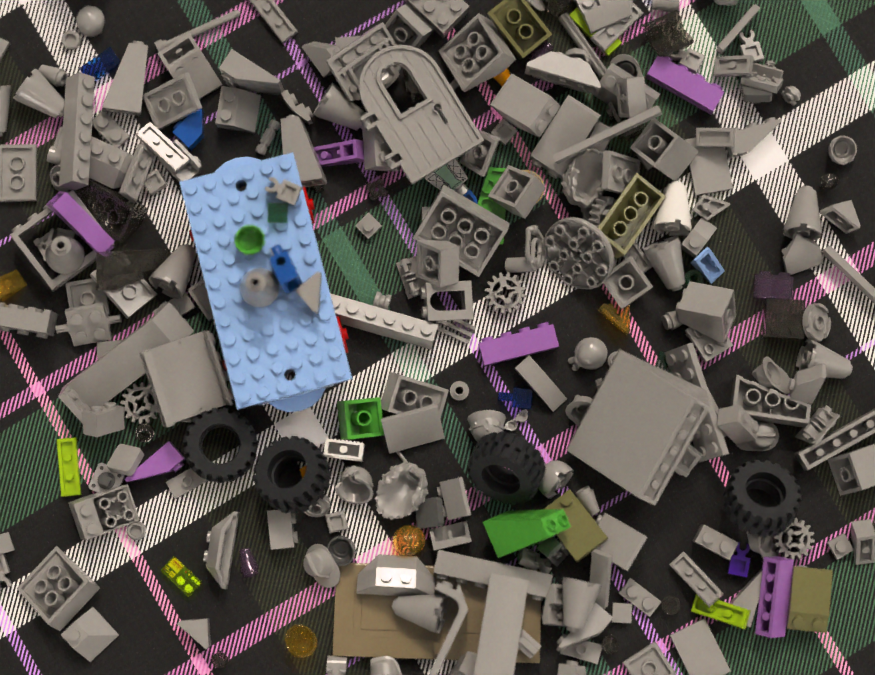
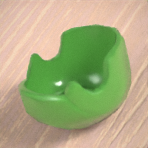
(249, 239)

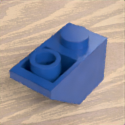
(191, 129)

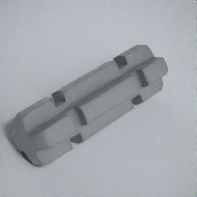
(267, 137)

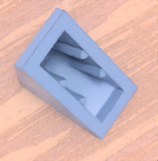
(708, 265)

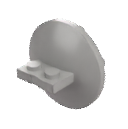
(578, 253)

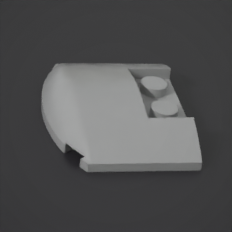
(604, 13)
(350, 60)

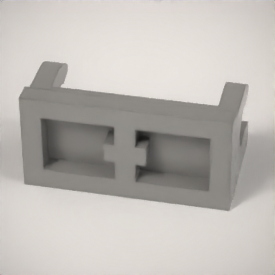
(630, 96)
(450, 535)

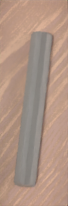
(582, 43)

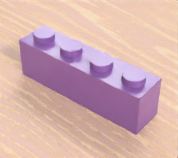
(685, 84)
(518, 345)
(774, 596)

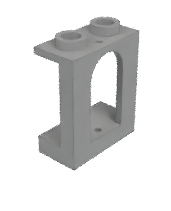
(431, 314)

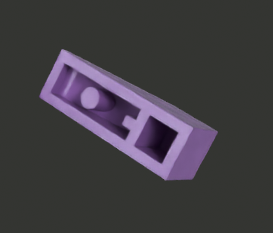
(340, 153)
(161, 462)

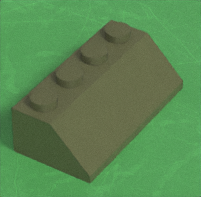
(630, 214)

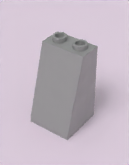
(569, 126)

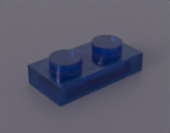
(101, 64)

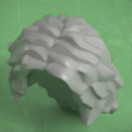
(583, 179)
(401, 491)

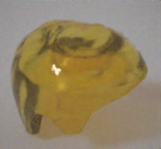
(408, 540)
(300, 641)

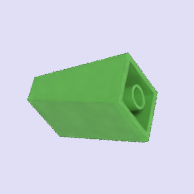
(523, 528)

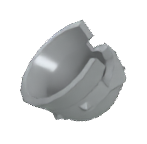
(486, 422)
(355, 485)

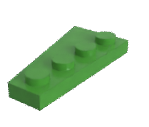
(484, 201)

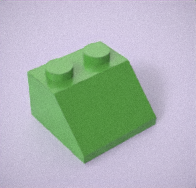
(360, 418)

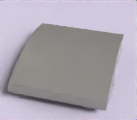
(554, 606)

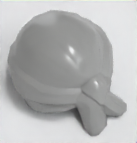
(589, 354)

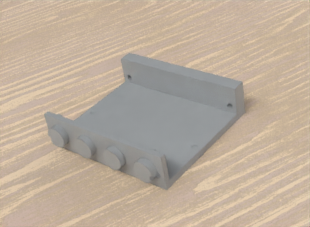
(186, 377)

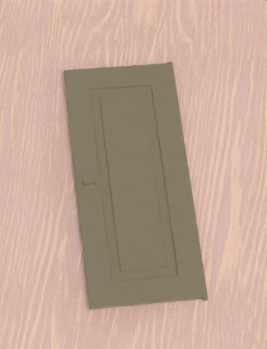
(370, 628)

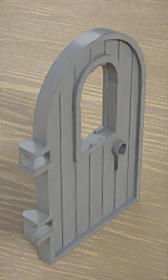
(418, 133)

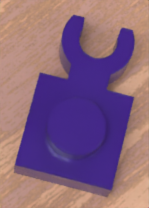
(739, 563)

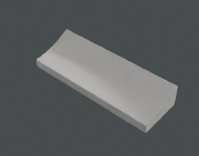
(501, 625)

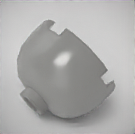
(555, 477)

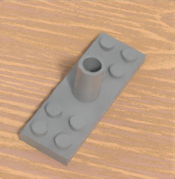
(708, 437)

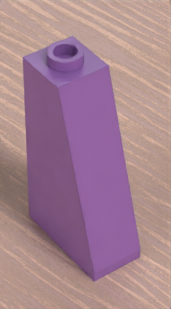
(80, 222)

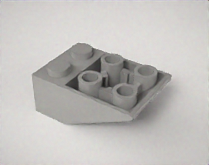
(186, 57)
(103, 512)

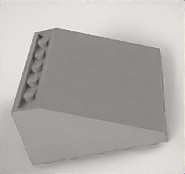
(639, 425)

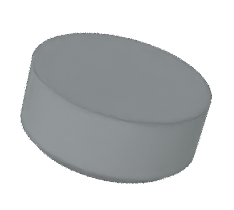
(71, 40)

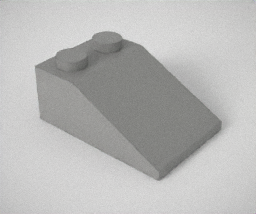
(407, 394)

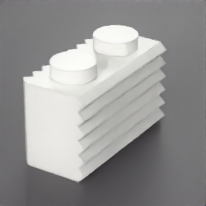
(344, 449)

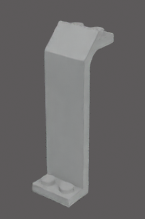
(123, 362)
(447, 589)

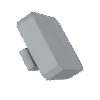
(125, 459)

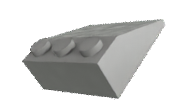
(476, 53)
(246, 75)
(57, 589)

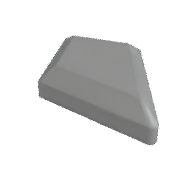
(709, 207)

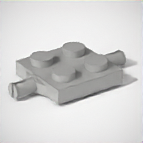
(88, 324)

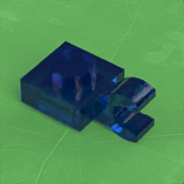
(519, 398)

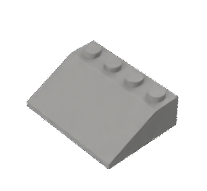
(464, 224)

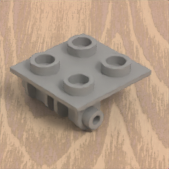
(408, 272)
(706, 346)
(818, 425)

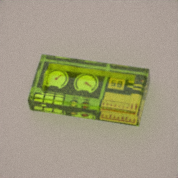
(181, 576)

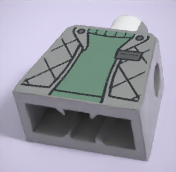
(450, 175)

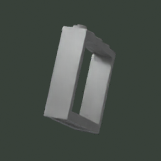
(33, 220)

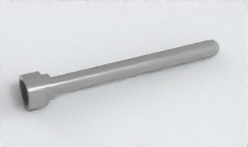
(160, 45)

